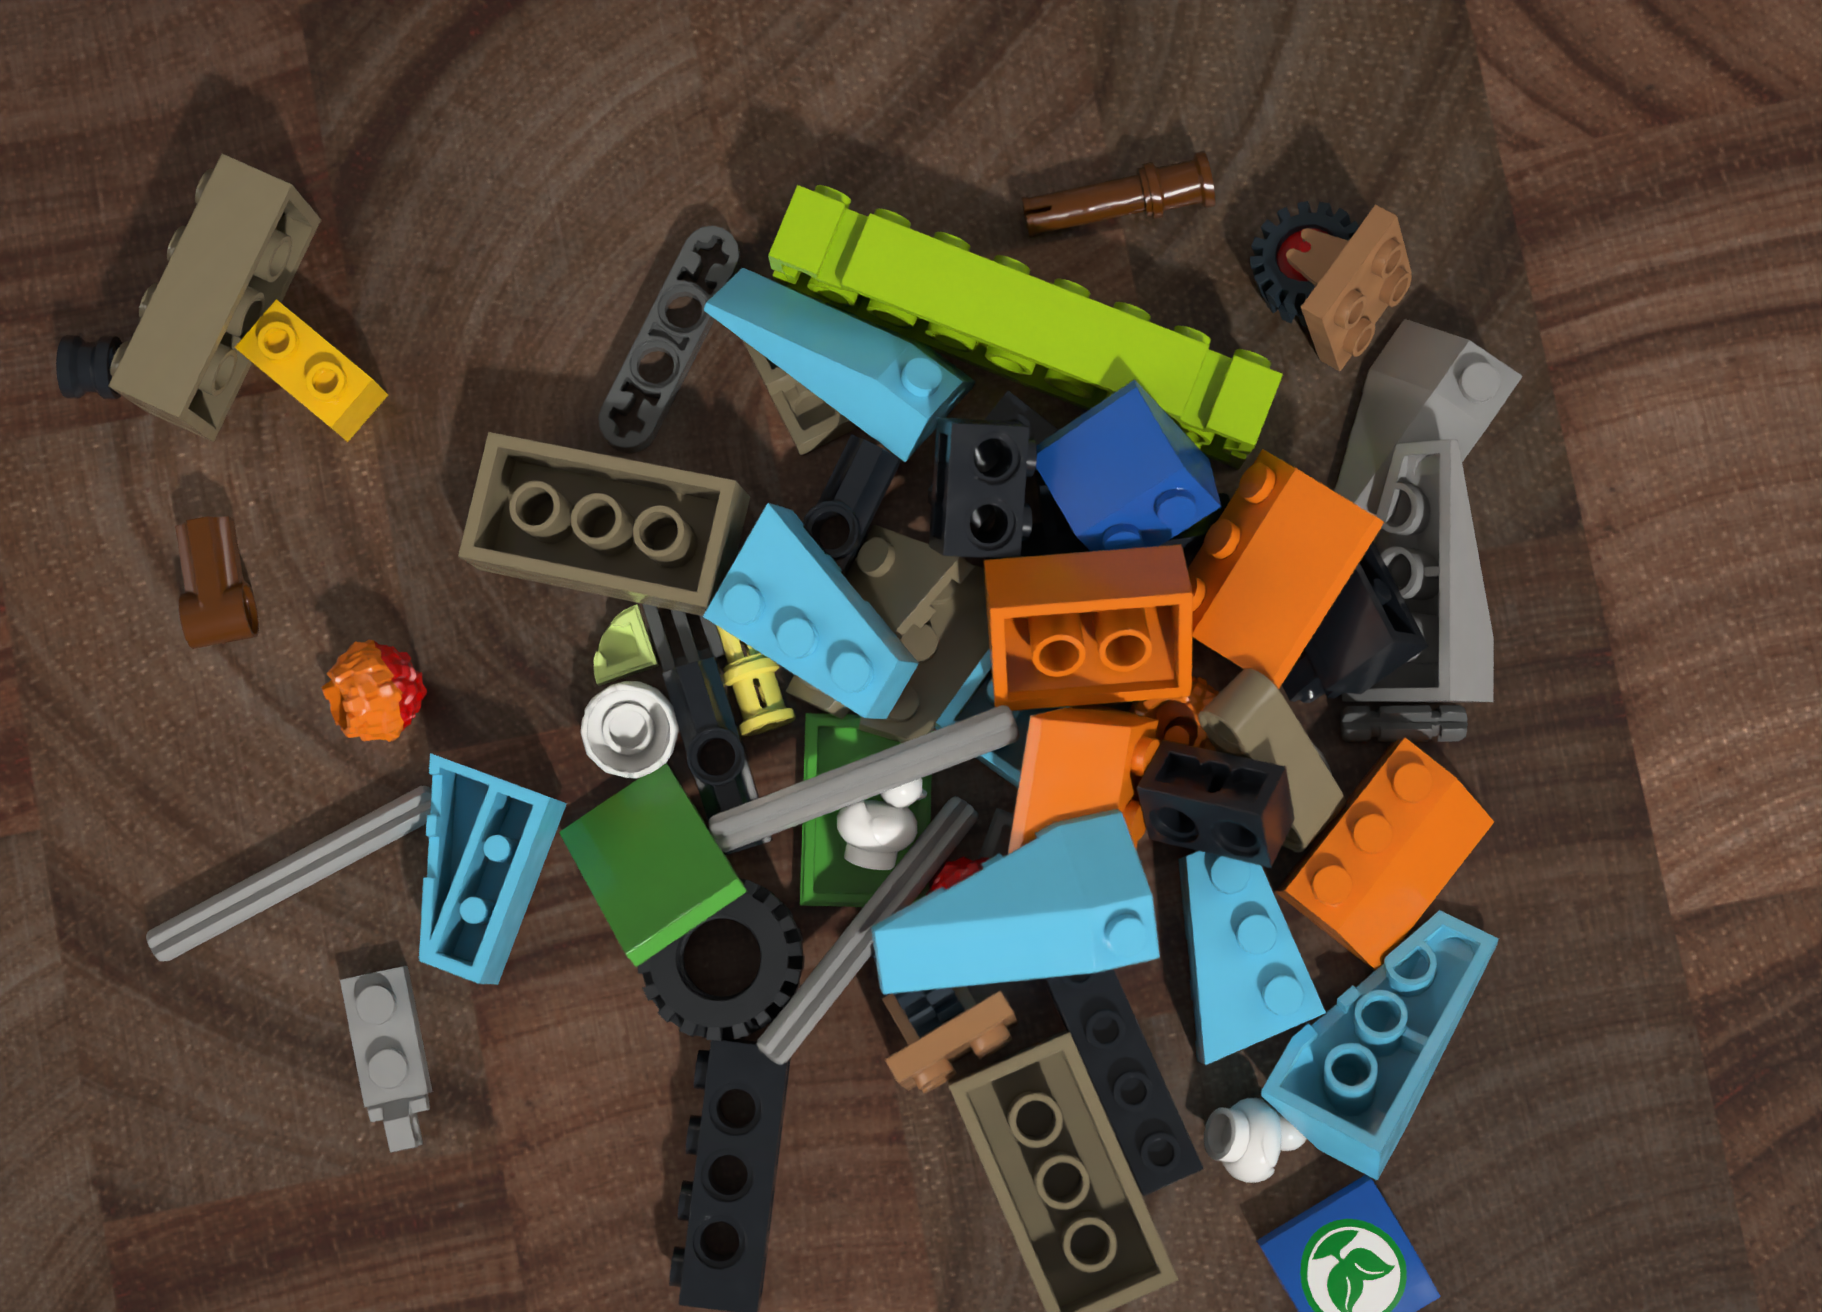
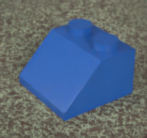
(1127, 474)

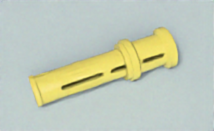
(752, 671)

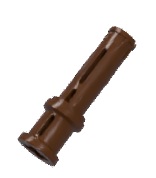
(1149, 192)

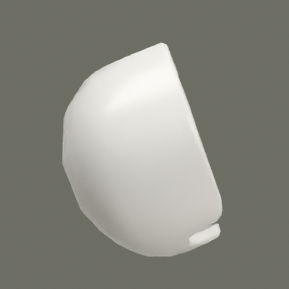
(629, 729)

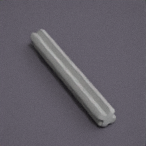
(864, 778)
(290, 875)
(856, 942)

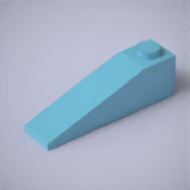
(858, 367)
(1041, 912)
(1370, 1057)

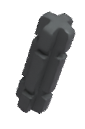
(1410, 721)

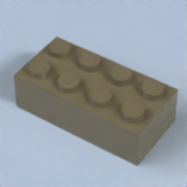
(217, 285)
(603, 524)
(1062, 1178)

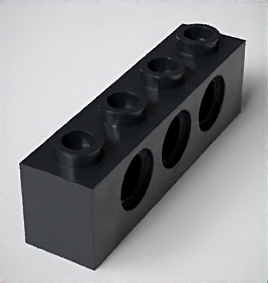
(1125, 1078)
(735, 1279)

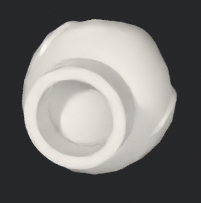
(880, 828)
(1249, 1138)

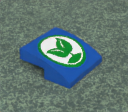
(1348, 1256)

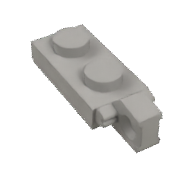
(389, 1052)

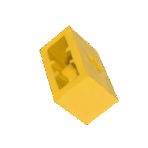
(311, 370)

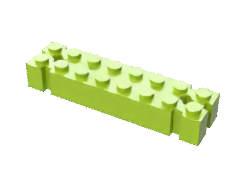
(1018, 323)

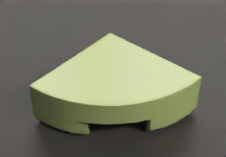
(624, 648)

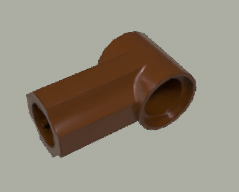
(216, 599)

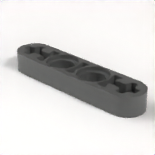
(662, 336)

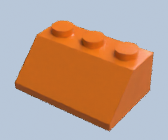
(1275, 566)
(1089, 627)
(1082, 765)
(1386, 853)

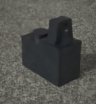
(1360, 637)

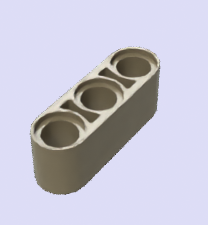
(1258, 724)

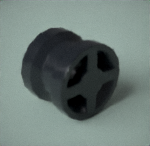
(86, 366)

